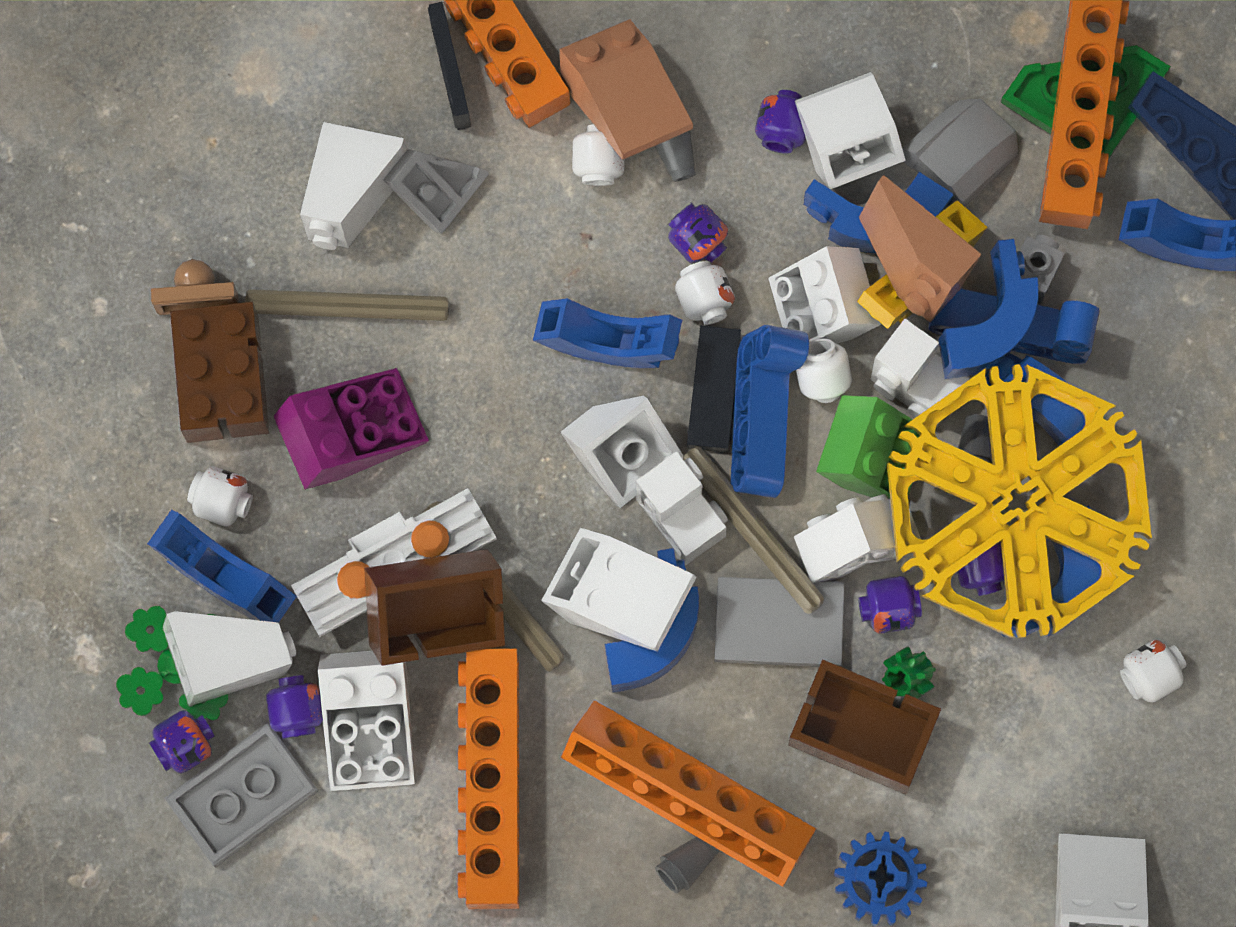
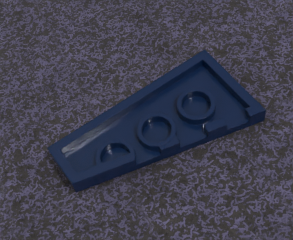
(1193, 136)

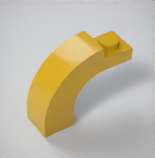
(881, 297)

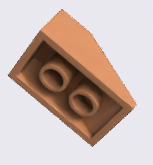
(623, 89)
(916, 249)

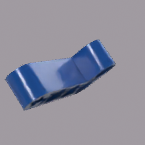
(1053, 333)
(761, 407)

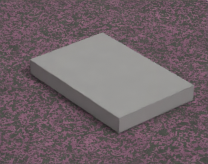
(767, 626)
(241, 795)

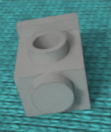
(1046, 251)

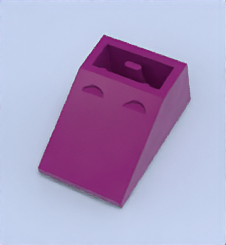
(349, 427)

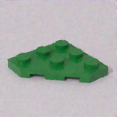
(1036, 86)

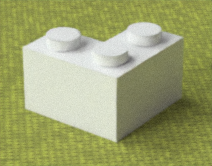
(912, 370)
(676, 506)
(849, 538)

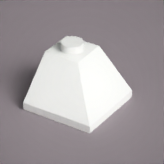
(620, 444)

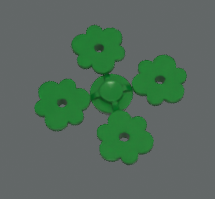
(152, 681)

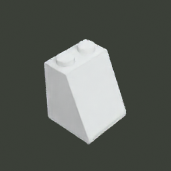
(347, 183)
(225, 653)

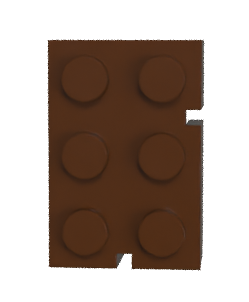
(219, 371)
(438, 603)
(861, 729)

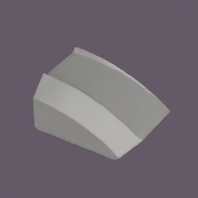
(963, 149)

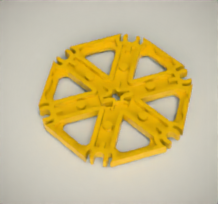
(1055, 518)

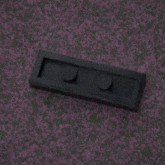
(449, 66)
(713, 388)

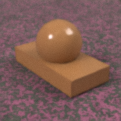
(193, 289)

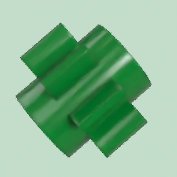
(909, 673)

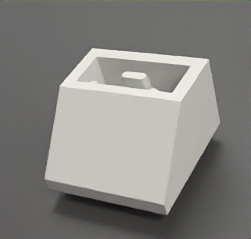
(849, 131)
(823, 295)

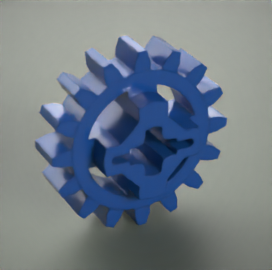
(860, 877)

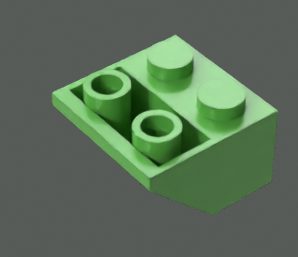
(861, 443)

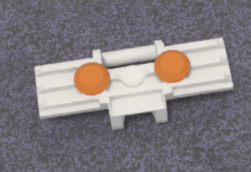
(339, 591)

